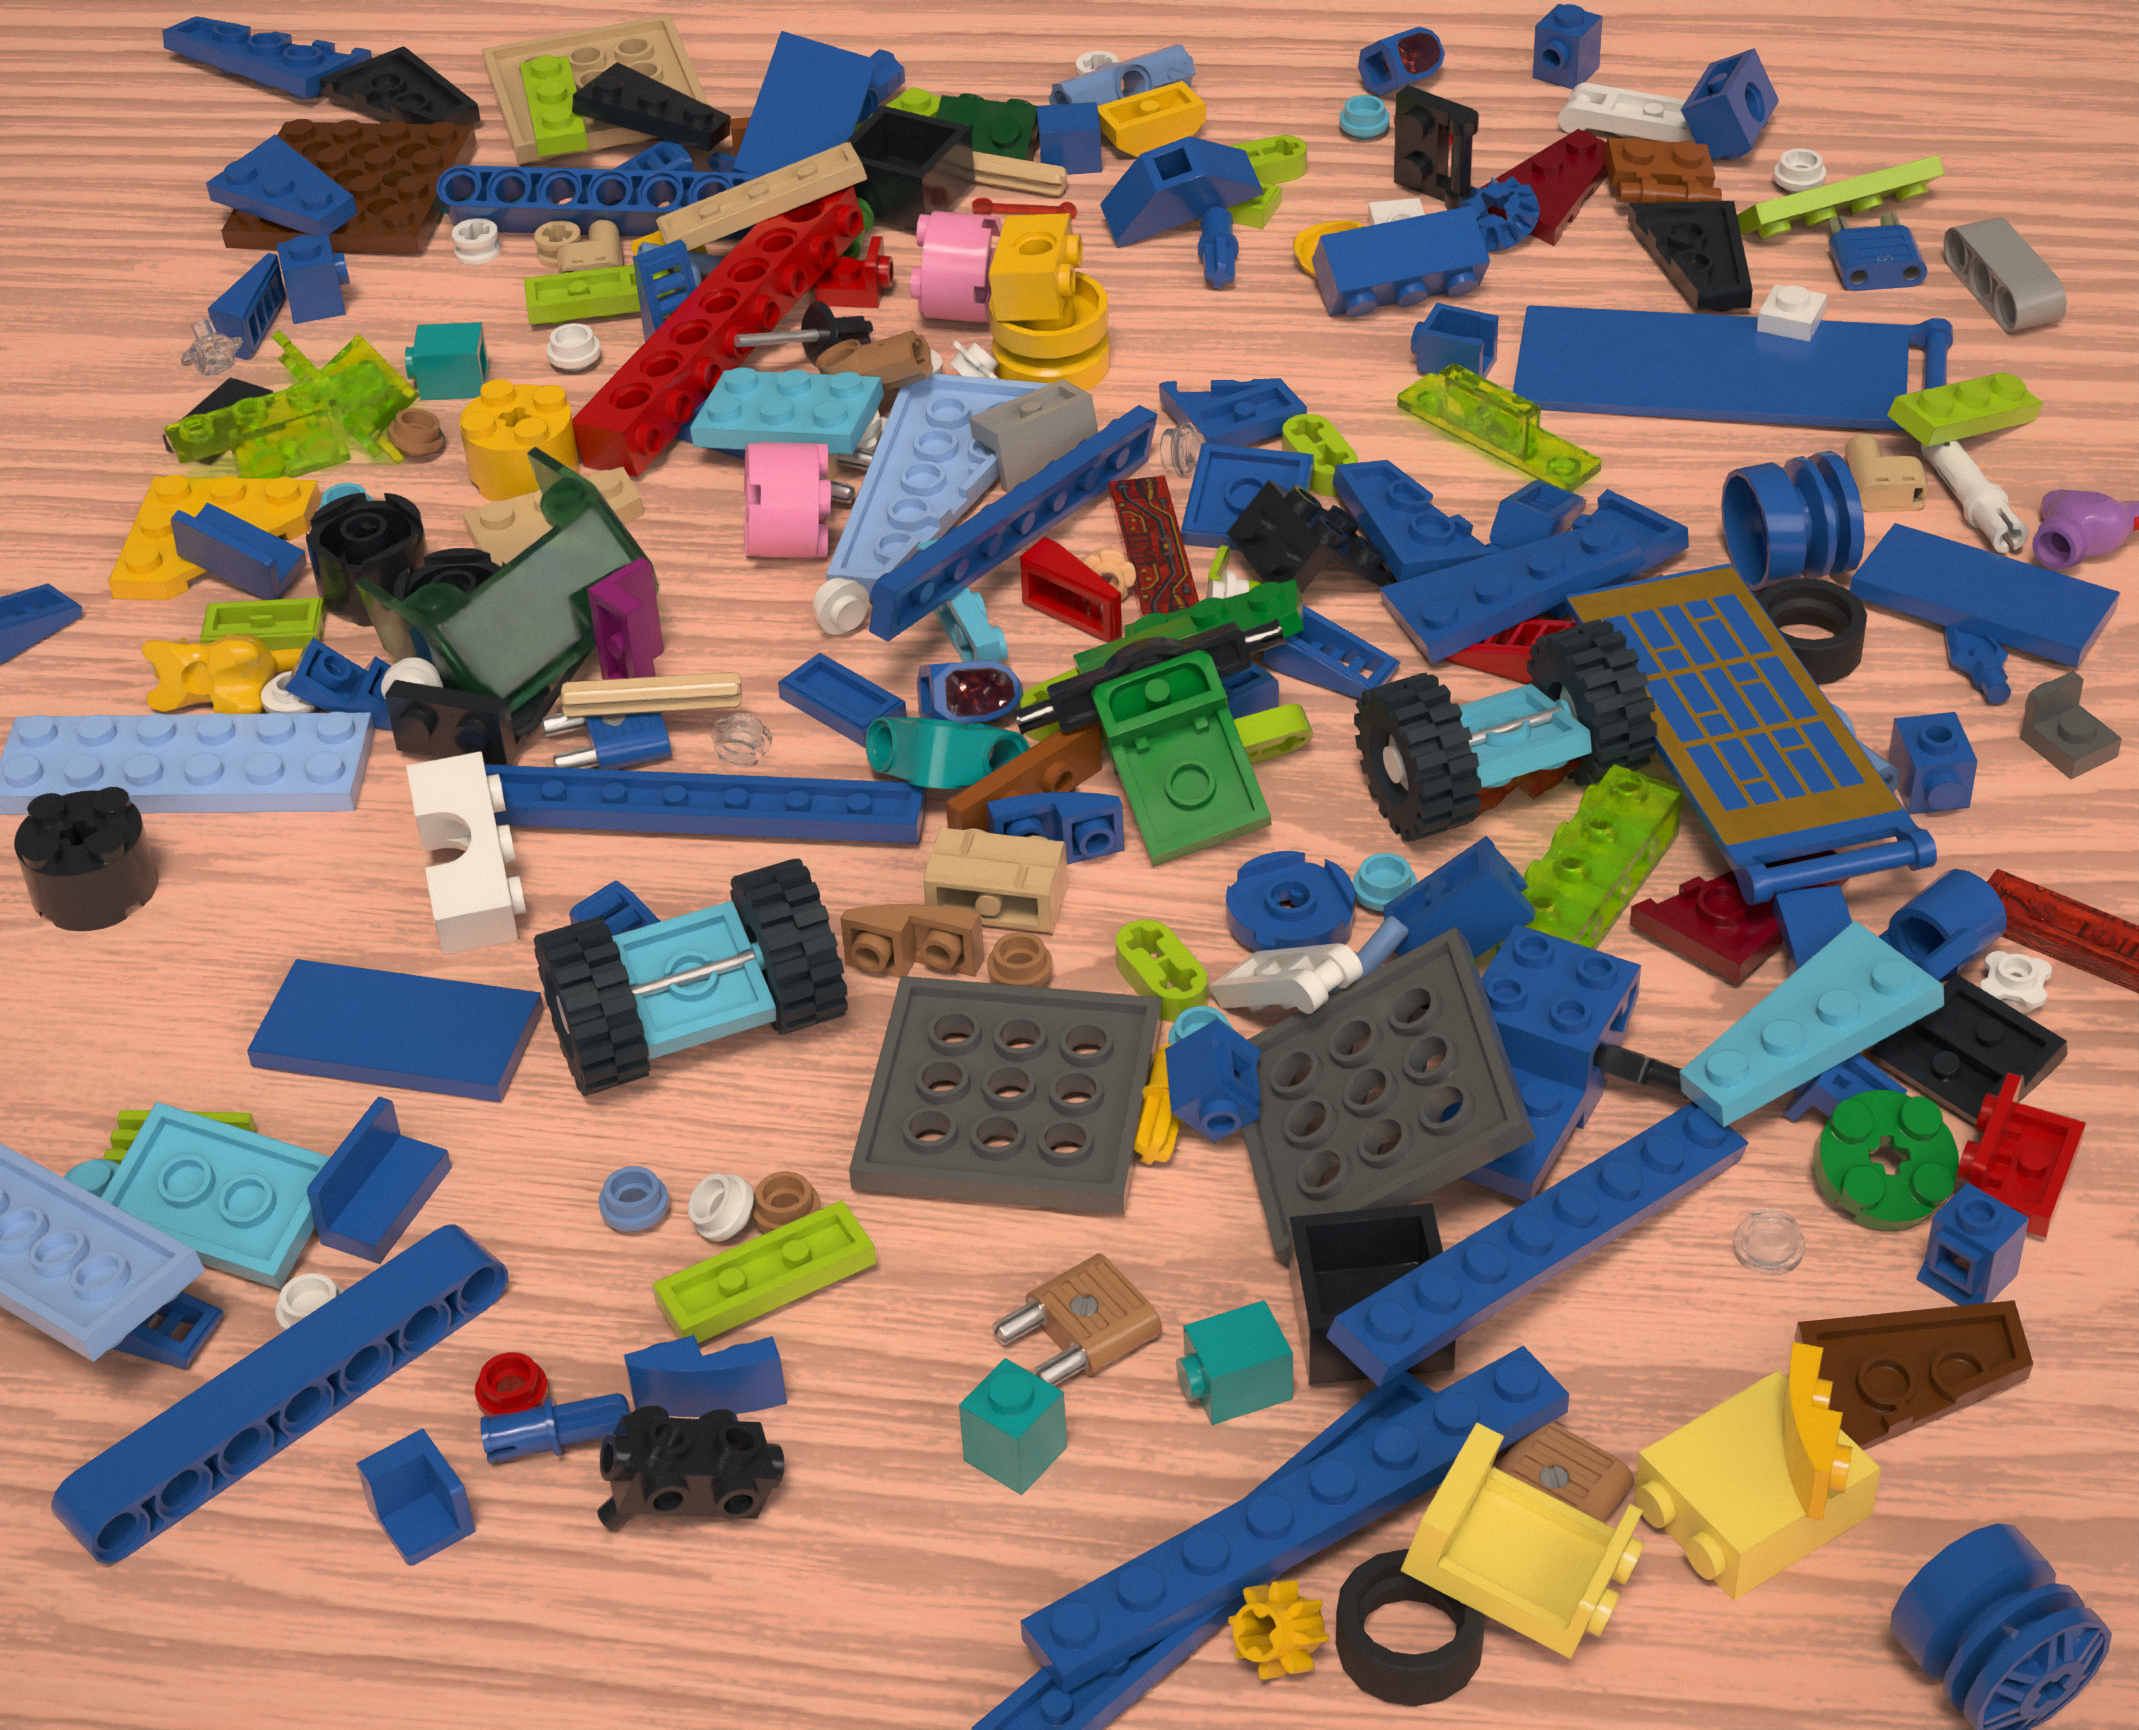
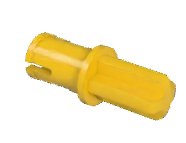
(1157, 1124)

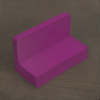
(626, 622)

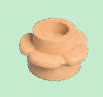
(1113, 562)

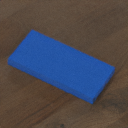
(805, 104)
(1985, 594)
(396, 1030)

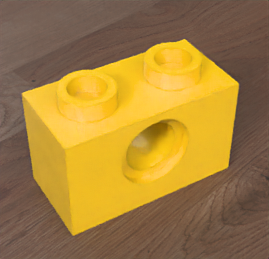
(1034, 267)

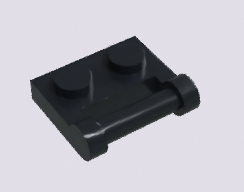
(1423, 145)

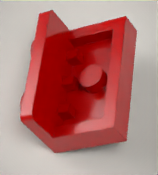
(2021, 1155)

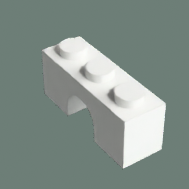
(471, 894)

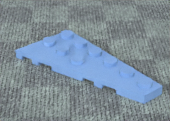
(921, 473)

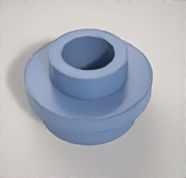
(633, 1199)

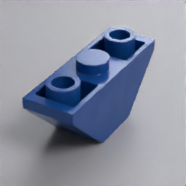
(1177, 187)

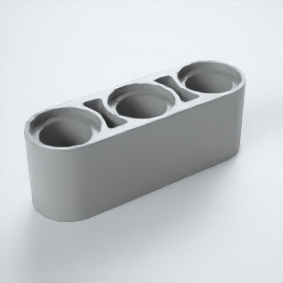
(2005, 274)

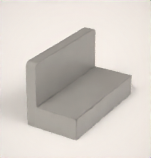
(1035, 429)

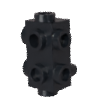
(687, 1466)

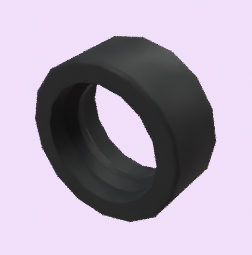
(1821, 605)
(1397, 1675)

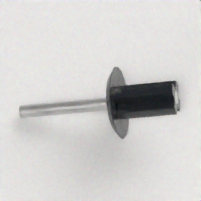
(817, 333)

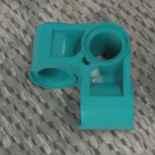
(939, 751)

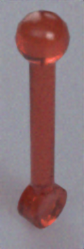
(985, 207)

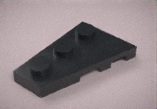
(401, 89)
(651, 107)
(1698, 249)

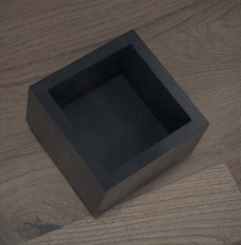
(911, 164)
(1343, 1261)

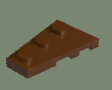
(1916, 1364)

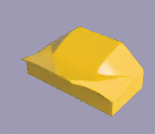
(1152, 118)

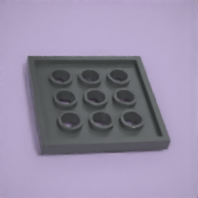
(1412, 1104)
(1027, 1169)

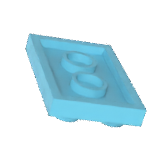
(787, 409)
(220, 1192)

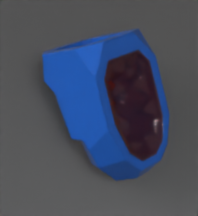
(1400, 60)
(967, 691)

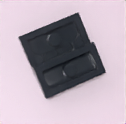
(1970, 1049)

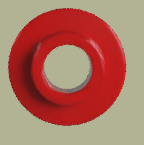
(510, 1384)

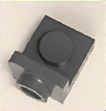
(2065, 730)

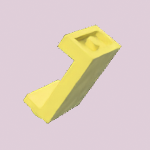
(1520, 1551)

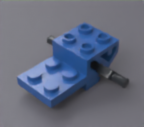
(1562, 1029)

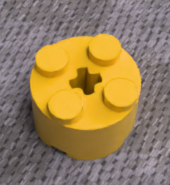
(505, 426)

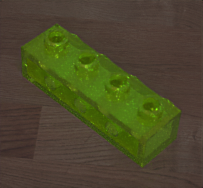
(1602, 856)

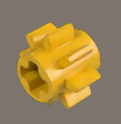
(1278, 1629)

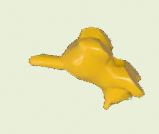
(220, 672)

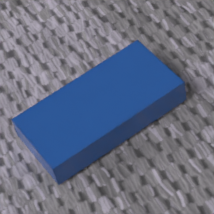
(839, 697)

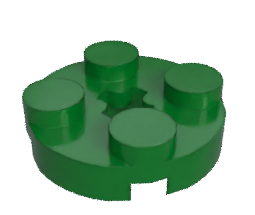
(1912, 1130)

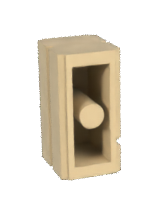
(1003, 877)

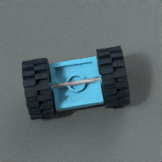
(1436, 755)
(691, 977)

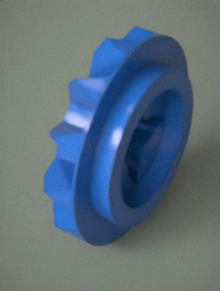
(1520, 207)

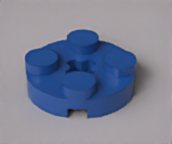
(1322, 893)

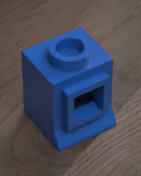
(1457, 337)
(1214, 1080)
(1983, 1234)

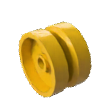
(1057, 349)

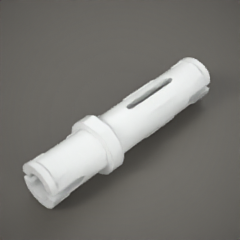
(1983, 502)

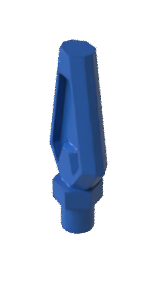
(1981, 660)

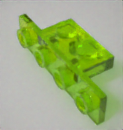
(371, 420)
(1498, 425)
(285, 430)

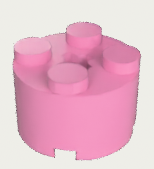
(954, 265)
(786, 500)

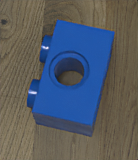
(1730, 105)

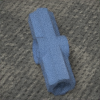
(1138, 73)

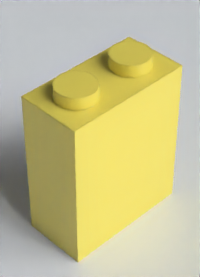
(1729, 1493)

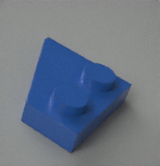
(1234, 410)

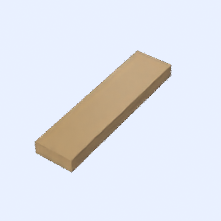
(763, 197)

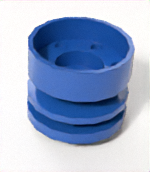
(1793, 520)
(2000, 1630)

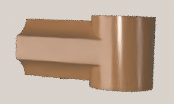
(895, 359)

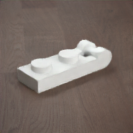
(1625, 113)
(1288, 978)

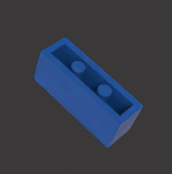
(1400, 262)

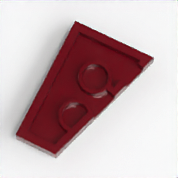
(1560, 181)
(1716, 923)

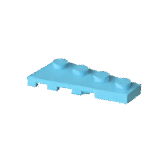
(1814, 1020)

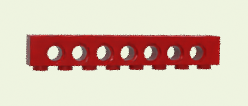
(688, 353)

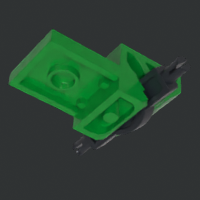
(1168, 729)

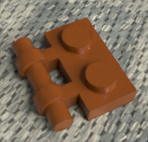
(1660, 171)

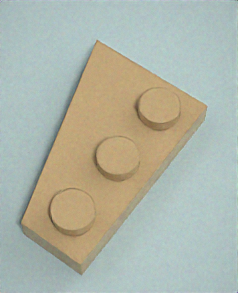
(516, 523)

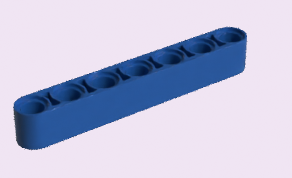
(590, 194)
(277, 1394)

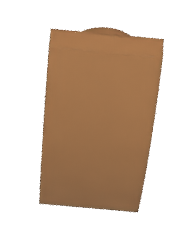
(898, 935)

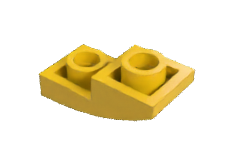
(1812, 1433)

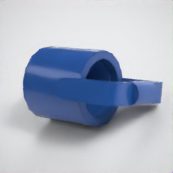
(1947, 924)

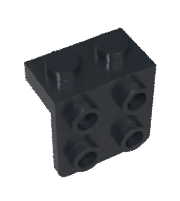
(1293, 538)
(457, 722)

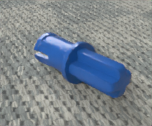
(1218, 246)
(551, 1426)

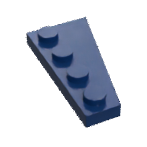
(261, 57)
(1495, 592)

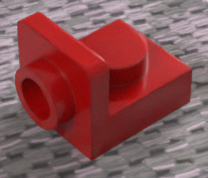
(855, 281)

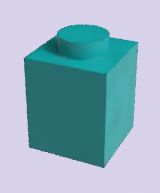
(448, 360)
(1236, 1363)
(1013, 1426)

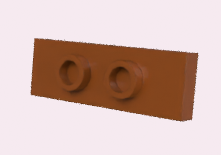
(1048, 767)

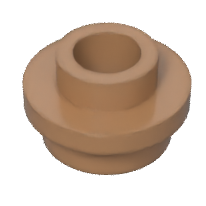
(415, 432)
(1020, 961)
(783, 1199)

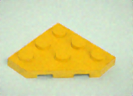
(149, 559)

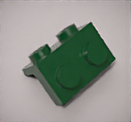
(996, 126)

